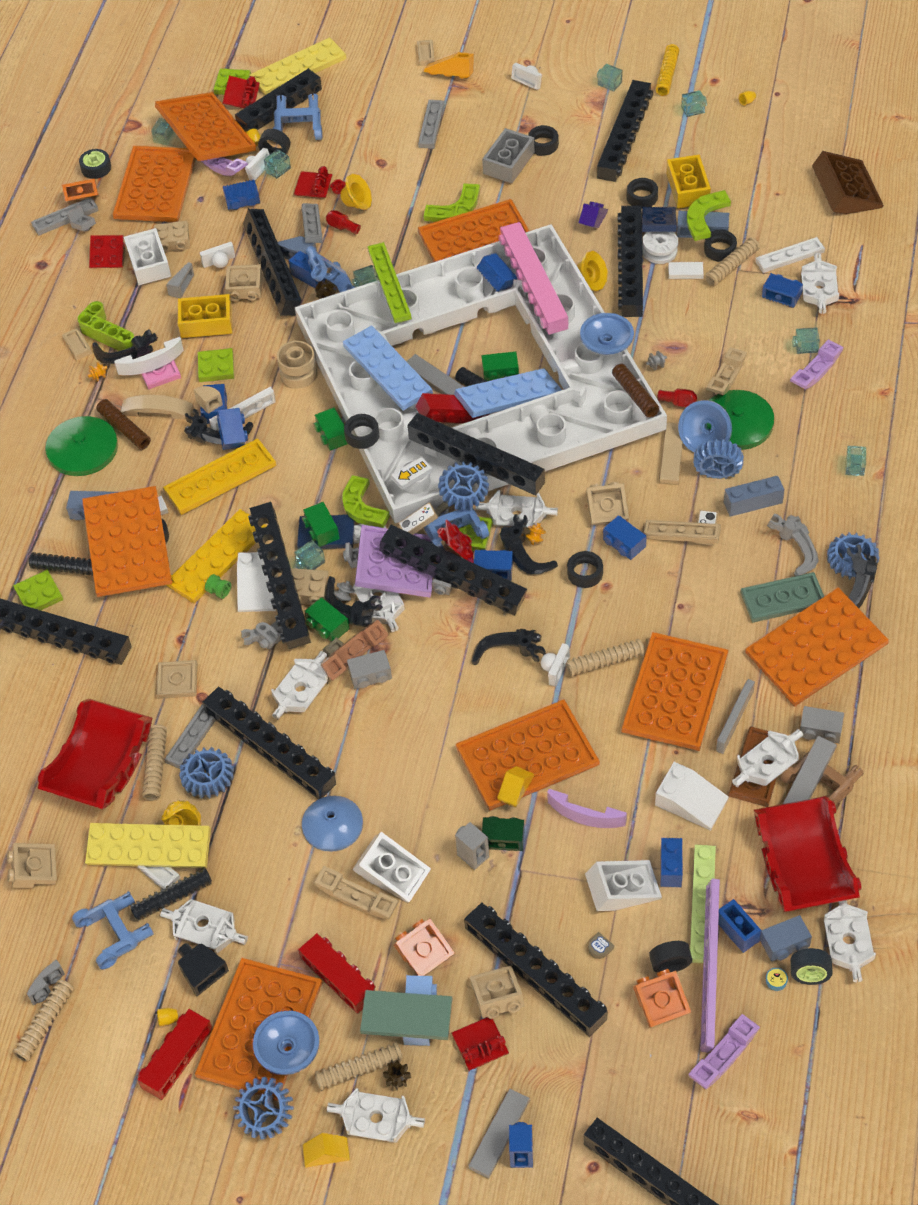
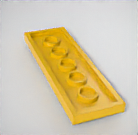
(219, 476)
(214, 557)

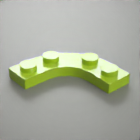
(466, 203)
(700, 208)
(357, 509)

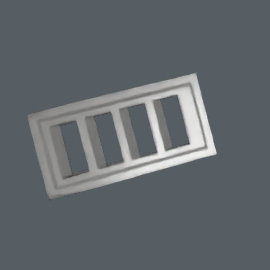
(180, 282)

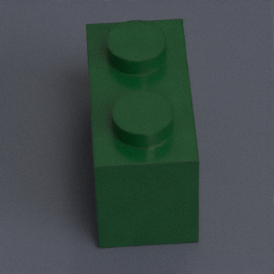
(504, 833)

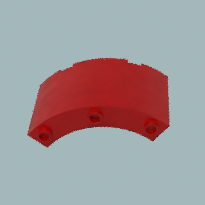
(97, 754)
(805, 854)

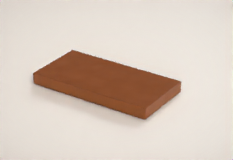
(751, 791)

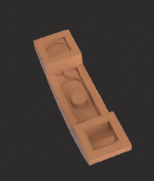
(354, 647)

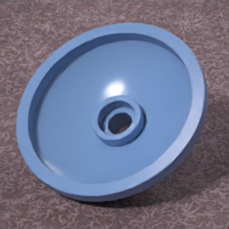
(607, 333)
(694, 421)
(334, 832)
(281, 1031)

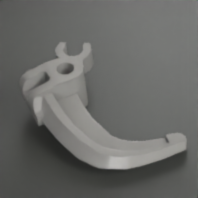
(794, 529)
(264, 634)

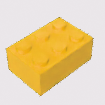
(687, 179)
(205, 316)

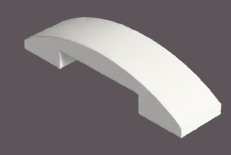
(151, 361)

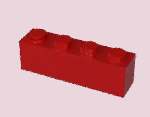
(443, 408)
(336, 971)
(174, 1054)

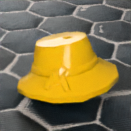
(356, 192)
(593, 270)

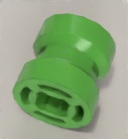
(217, 586)

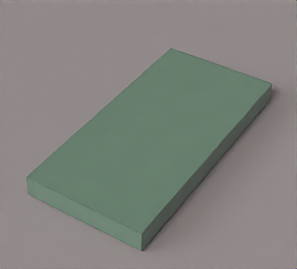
(781, 597)
(406, 1015)

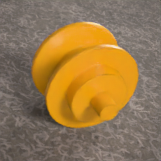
(97, 371)
(535, 533)

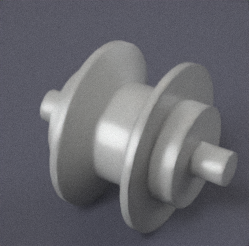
(658, 359)
(343, 592)

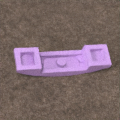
(225, 166)
(818, 366)
(610, 819)
(725, 1053)

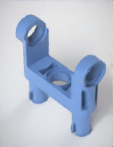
(291, 115)
(319, 267)
(460, 519)
(127, 939)

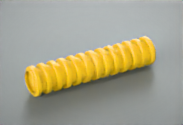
(667, 70)

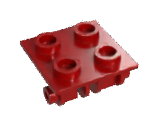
(241, 91)
(313, 183)
(106, 251)
(457, 540)
(480, 1043)

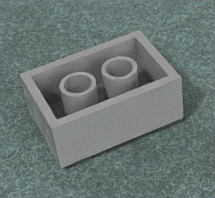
(508, 155)

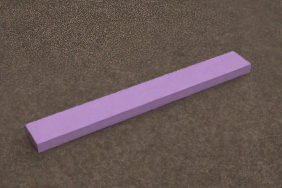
(710, 966)

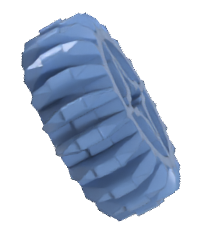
(718, 459)
(465, 476)
(839, 546)
(198, 781)
(259, 1118)

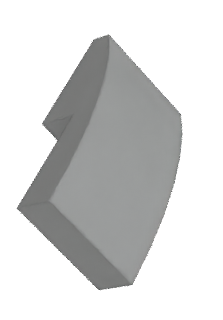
(39, 989)

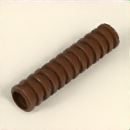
(635, 390)
(123, 424)

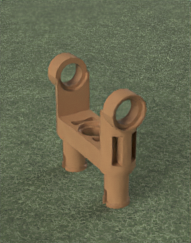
(838, 783)

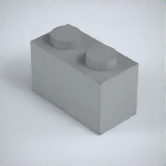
(369, 669)
(821, 723)
(472, 845)

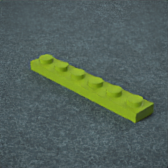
(389, 282)

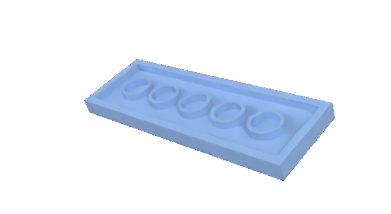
(387, 367)
(506, 392)

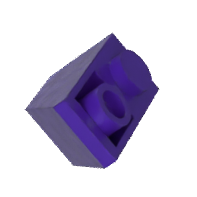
(592, 214)

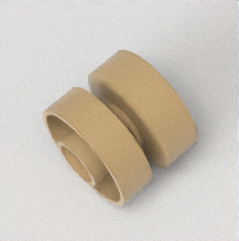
(297, 364)

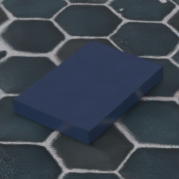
(659, 219)
(345, 529)

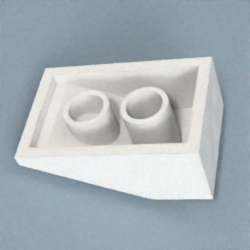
(147, 256)
(251, 584)
(690, 796)
(391, 868)
(622, 884)

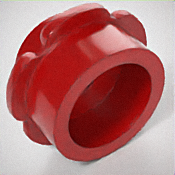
(337, 186)

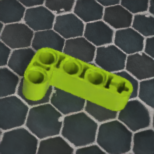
(94, 325)

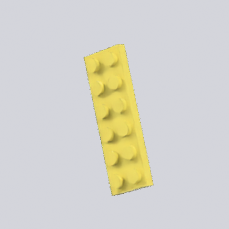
(314, 57)
(148, 845)

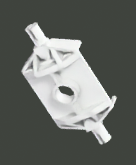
(819, 274)
(502, 506)
(391, 603)
(304, 673)
(775, 747)
(851, 922)
(215, 935)
(361, 1106)

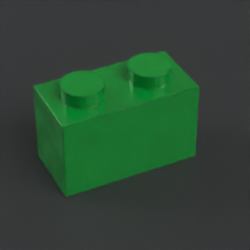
(499, 365)
(330, 428)
(321, 524)
(326, 620)

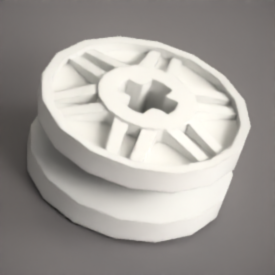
(660, 247)

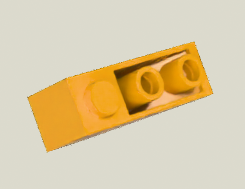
(457, 64)

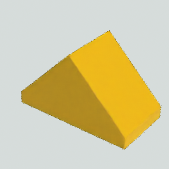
(514, 785)
(325, 1150)

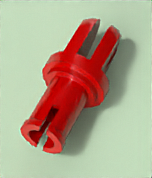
(341, 221)
(679, 397)

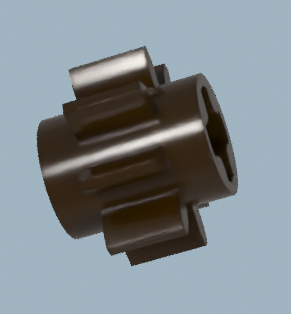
(325, 289)
(396, 1080)

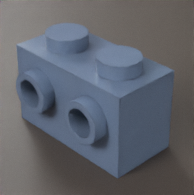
(785, 938)

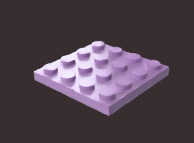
(387, 573)

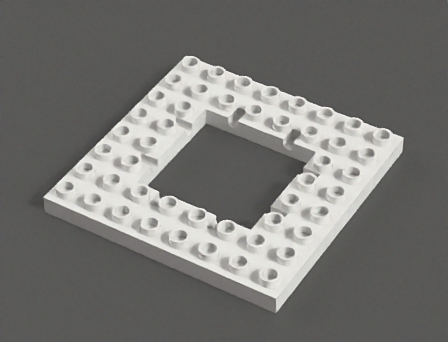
(548, 431)

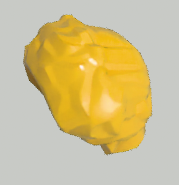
(181, 814)

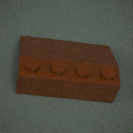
(846, 183)

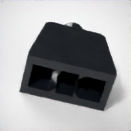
(201, 967)

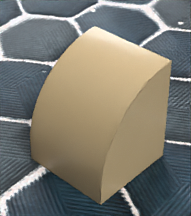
(208, 398)

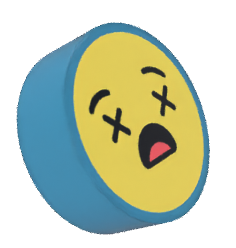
(776, 979)

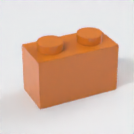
(80, 190)

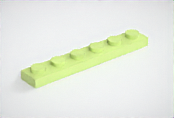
(703, 872)

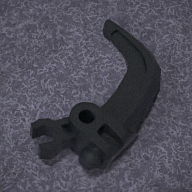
(140, 347)
(200, 431)
(512, 541)
(865, 575)
(359, 613)
(522, 638)

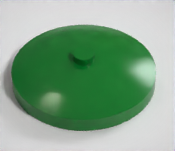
(749, 415)
(81, 446)

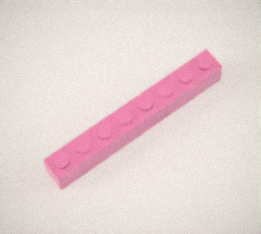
(533, 278)

